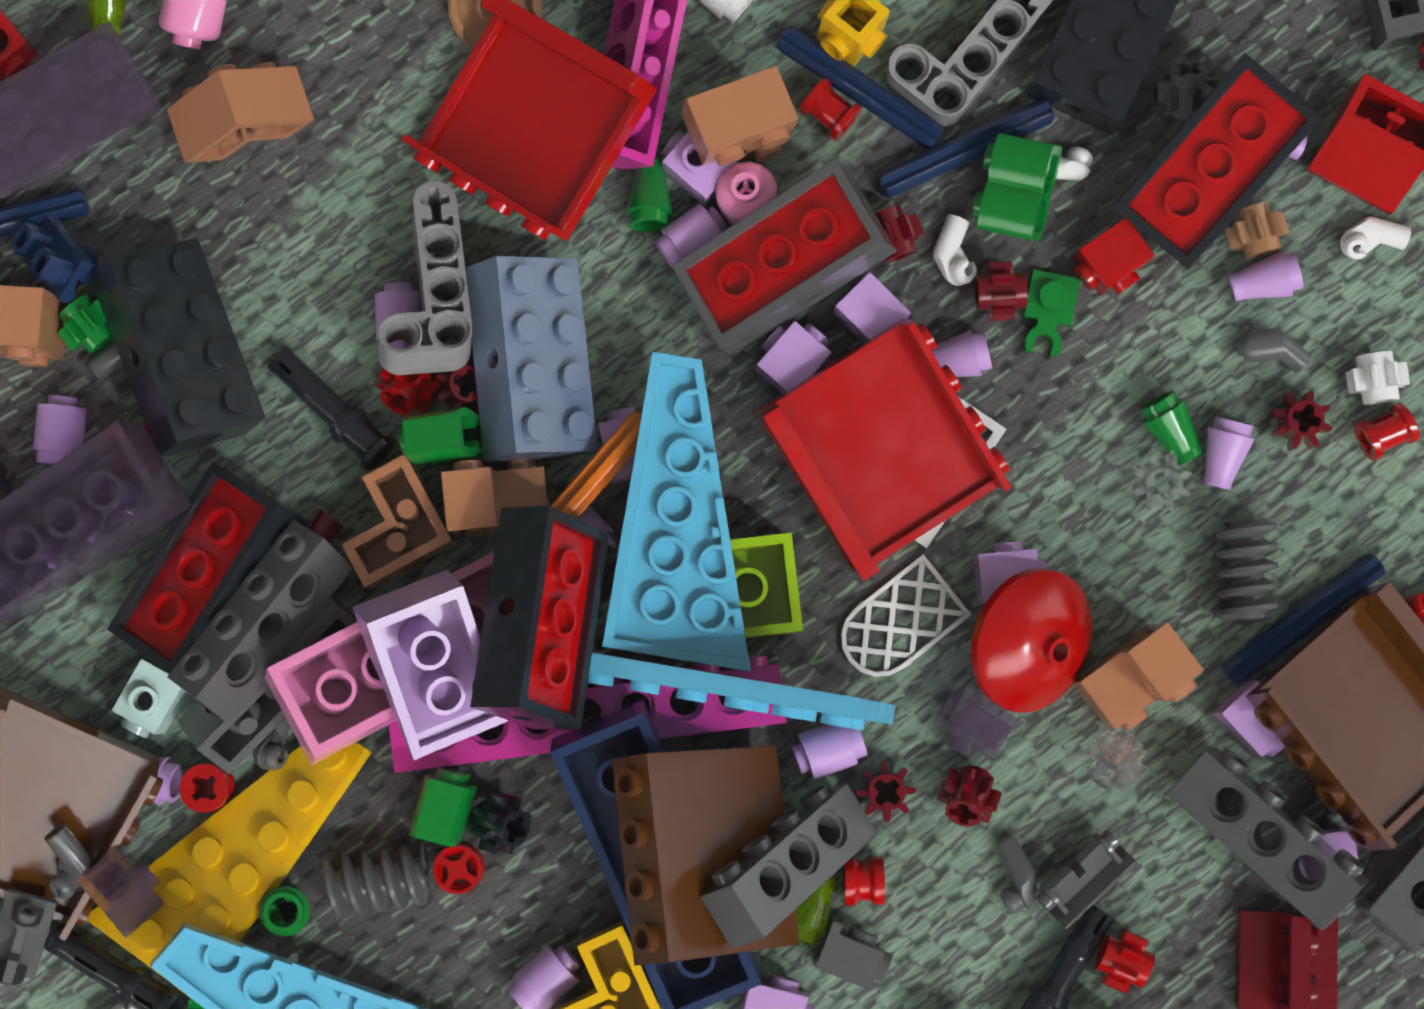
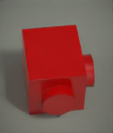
(1112, 259)

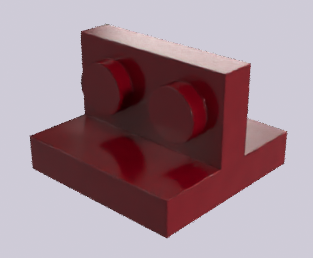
(1284, 961)

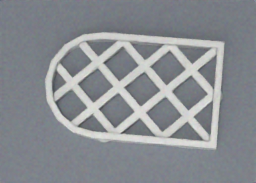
(890, 629)

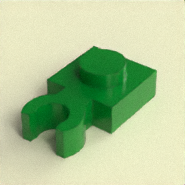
(1050, 304)

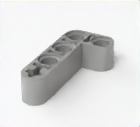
(954, 76)
(435, 277)

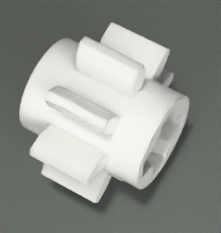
(1377, 378)

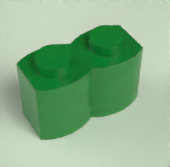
(1017, 187)
(442, 437)
(443, 807)

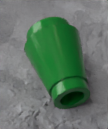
(649, 199)
(1172, 426)
(274, 915)

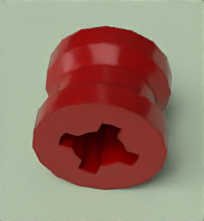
(214, 783)
(454, 875)
(864, 881)

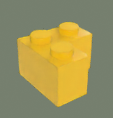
(612, 970)

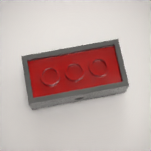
(784, 258)

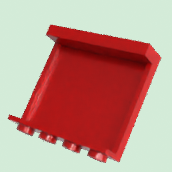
(533, 120)
(884, 445)

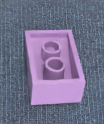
(426, 661)

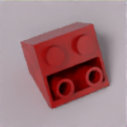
(1373, 145)

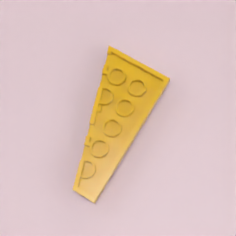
(240, 852)

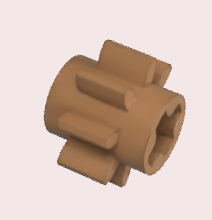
(1257, 231)

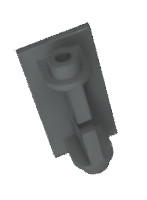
(1086, 880)
(23, 933)

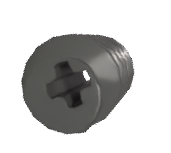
(1246, 570)
(377, 882)

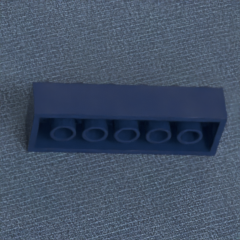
(588, 776)

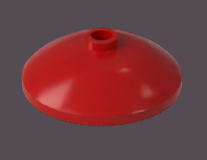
(1031, 640)

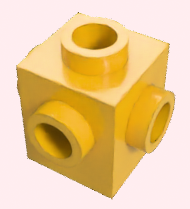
(852, 29)

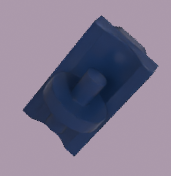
(55, 257)

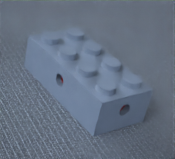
(531, 358)

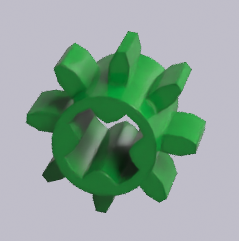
(84, 325)

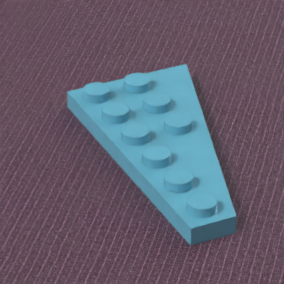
(675, 556)
(741, 692)
(240, 976)

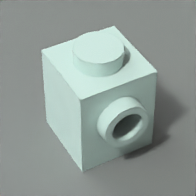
(149, 700)

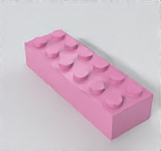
(333, 687)

